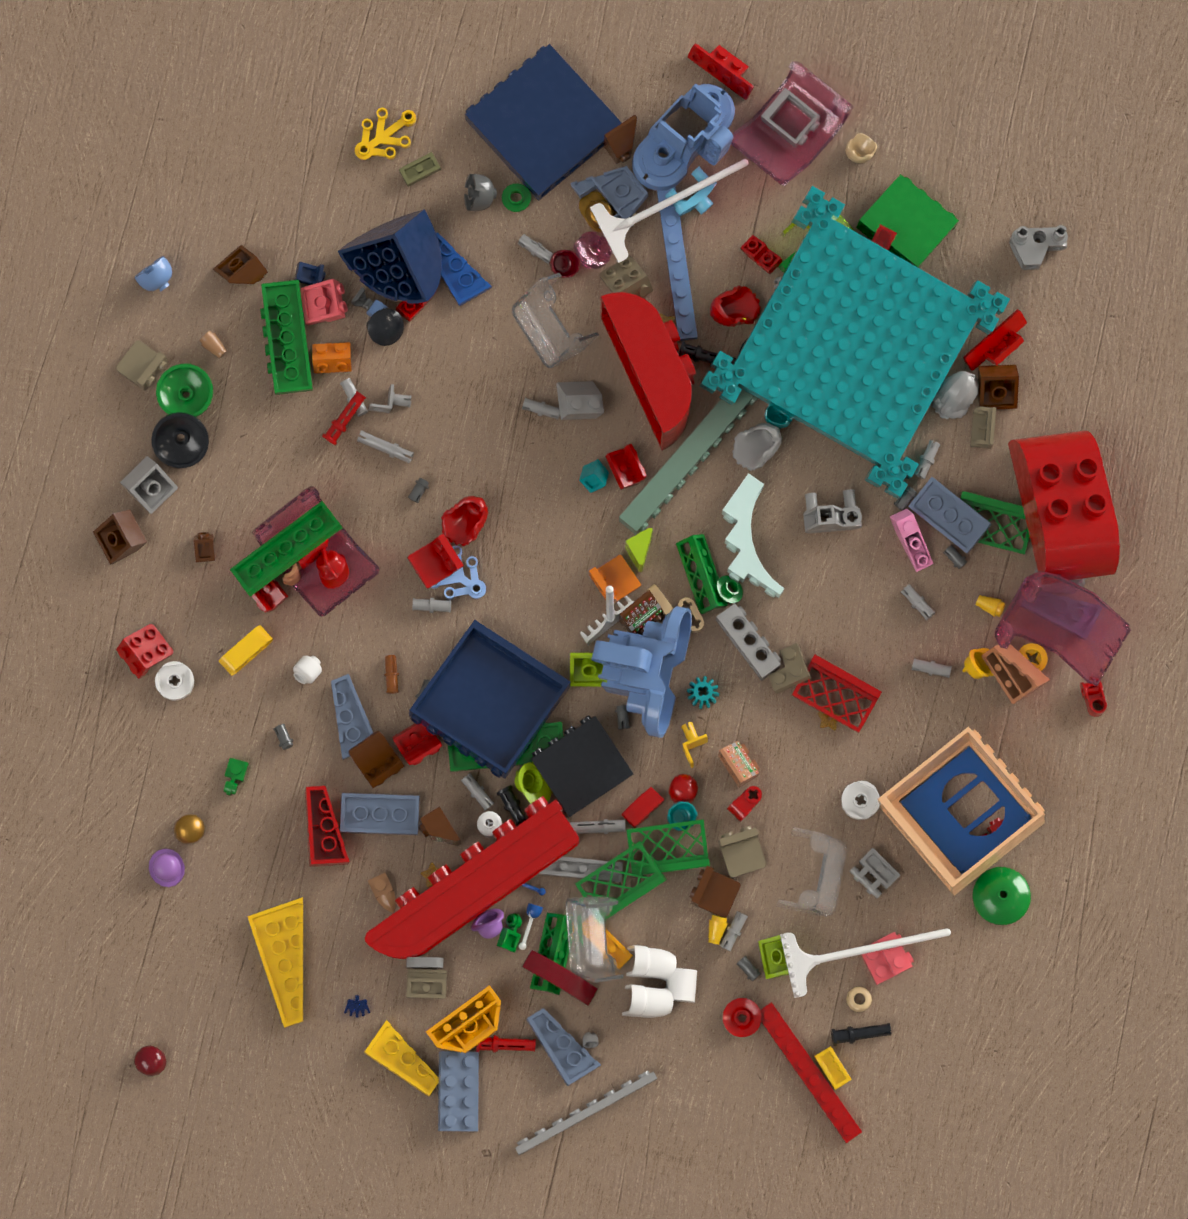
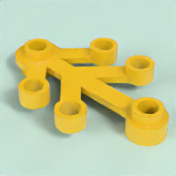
(383, 136)

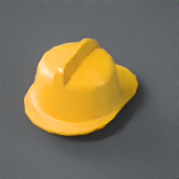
(975, 664)

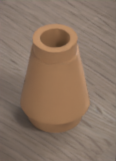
(213, 344)

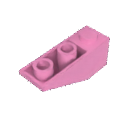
(911, 539)

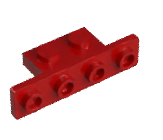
(723, 67)
(998, 343)

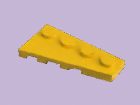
(397, 1056)

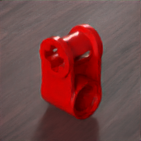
(1093, 694)
(743, 805)

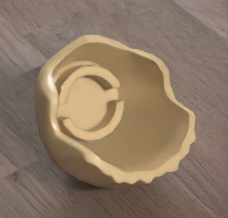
(860, 148)

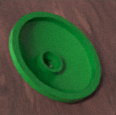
(183, 379)
(989, 902)

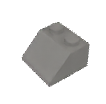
(579, 400)
(149, 484)

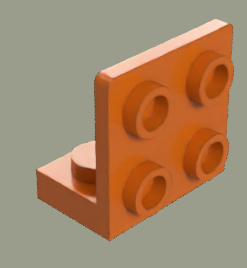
(616, 574)

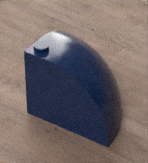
(398, 258)

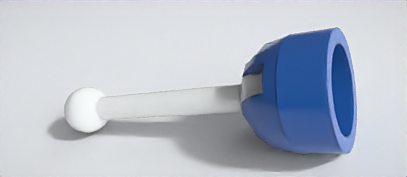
(533, 912)

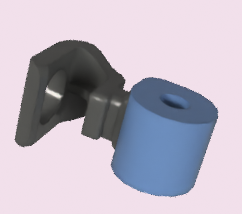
(371, 306)

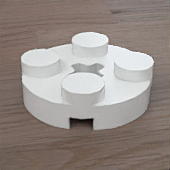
(166, 674)
(850, 805)

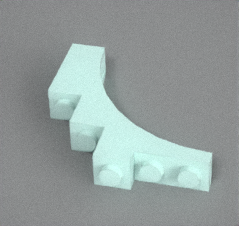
(746, 563)

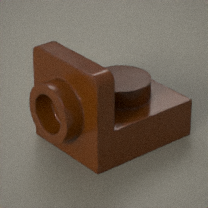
(204, 547)

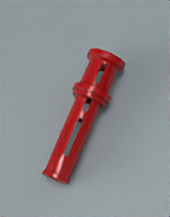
(358, 398)
(494, 1044)

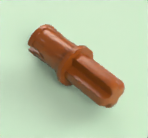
(391, 674)

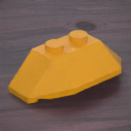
(468, 1023)

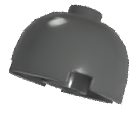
(480, 192)

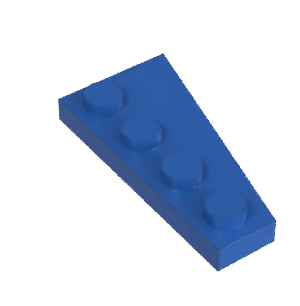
(459, 276)

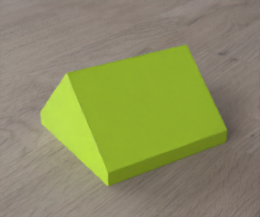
(638, 547)
(584, 670)
(773, 957)

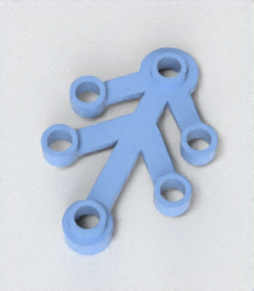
(458, 577)

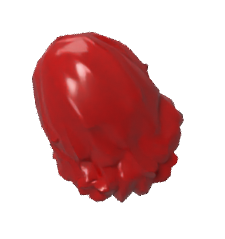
(735, 307)
(464, 520)

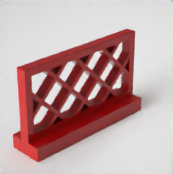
(845, 679)

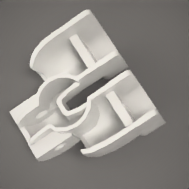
(658, 964)

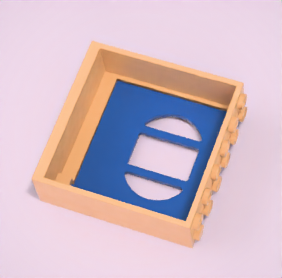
(966, 852)

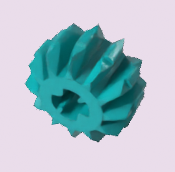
(702, 699)

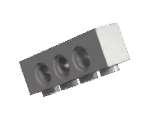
(749, 652)

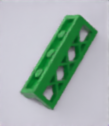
(705, 567)
(556, 952)

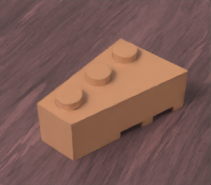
(1014, 672)

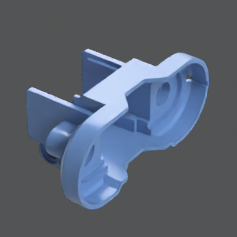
(712, 144)
(643, 667)

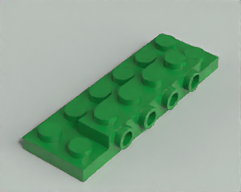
(285, 337)

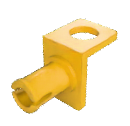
(693, 741)

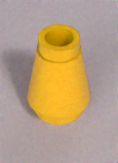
(991, 605)
(716, 929)

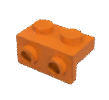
(331, 357)

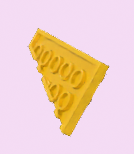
(280, 946)

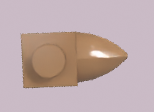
(383, 892)

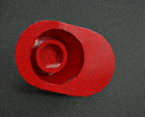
(332, 569)

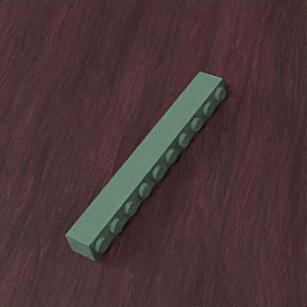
(684, 462)

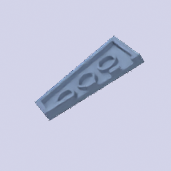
(350, 715)

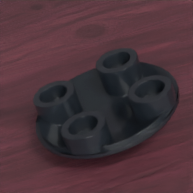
(385, 327)

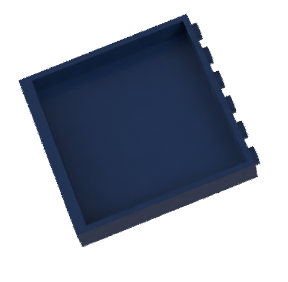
(542, 121)
(489, 699)

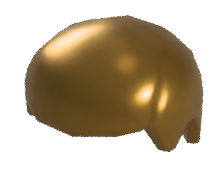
(189, 829)

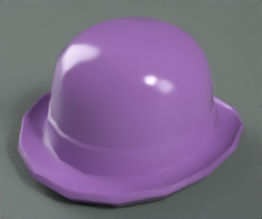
(166, 867)
(489, 923)

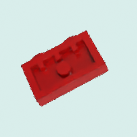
(435, 561)

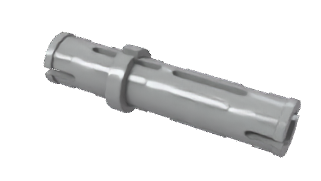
(386, 447)
(599, 826)

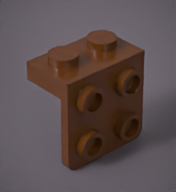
(376, 759)
(714, 892)

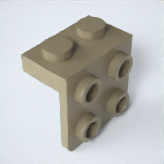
(627, 278)
(142, 365)
(742, 851)

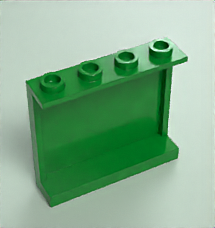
(913, 216)

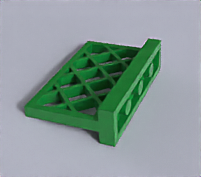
(1002, 508)
(674, 864)
(634, 892)

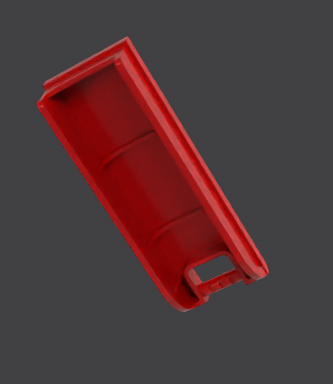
(477, 884)

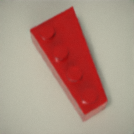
(323, 832)

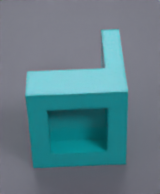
(594, 476)

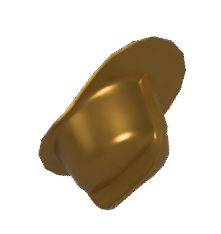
(590, 200)

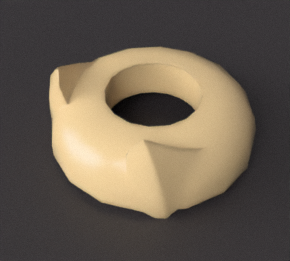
(854, 1006)

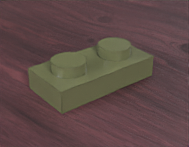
(419, 169)

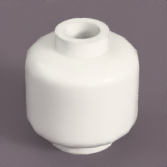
(307, 669)
(484, 829)

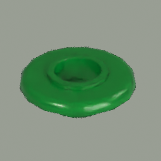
(512, 205)
(725, 593)

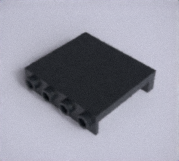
(581, 765)

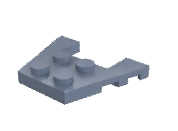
(618, 188)

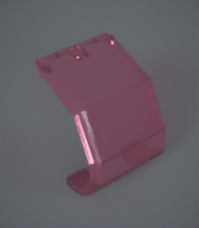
(772, 151)
(310, 587)
(1066, 622)

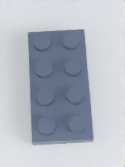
(950, 515)
(379, 814)
(458, 1091)

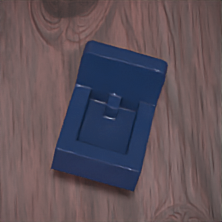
(309, 273)

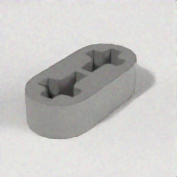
(424, 962)

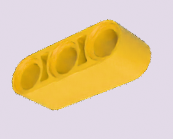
(245, 650)

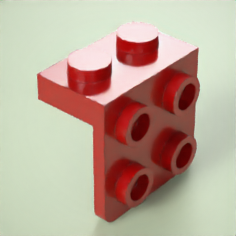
(144, 650)
(416, 743)

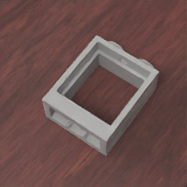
(774, 108)

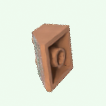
(738, 763)

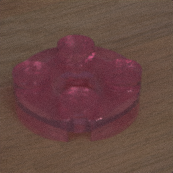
(586, 256)

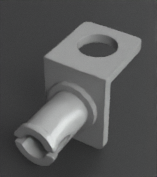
(393, 399)

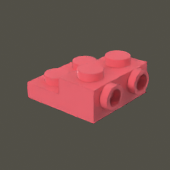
(323, 302)
(887, 962)

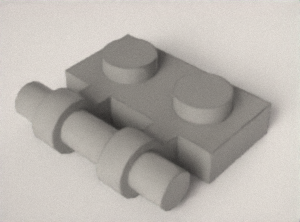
(878, 868)

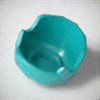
(777, 417)
(681, 812)

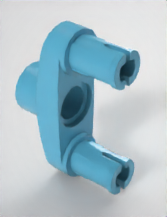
(699, 200)

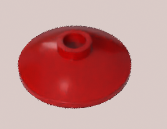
(736, 1008)

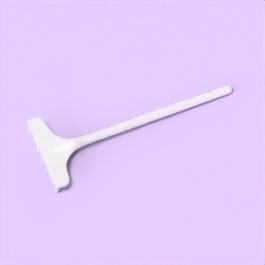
(616, 228)
(610, 618)
(801, 963)

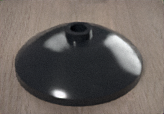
(176, 451)

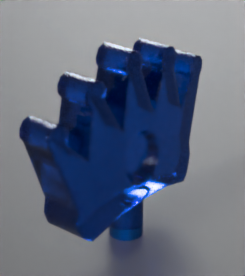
(357, 1005)

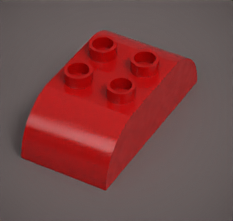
(651, 362)
(1067, 504)

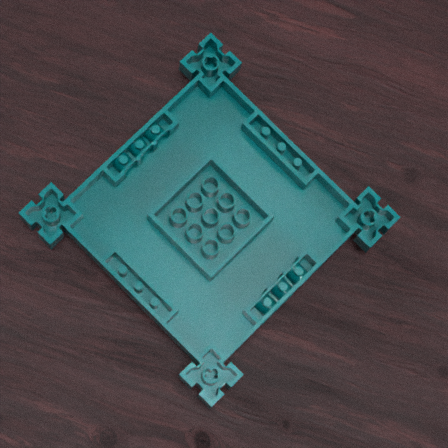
(855, 342)

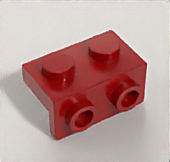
(626, 467)
(270, 596)

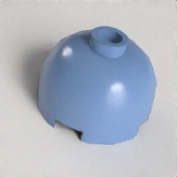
(155, 276)

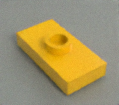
(832, 1068)

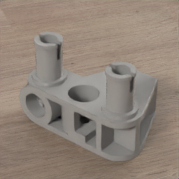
(1030, 253)
(837, 516)

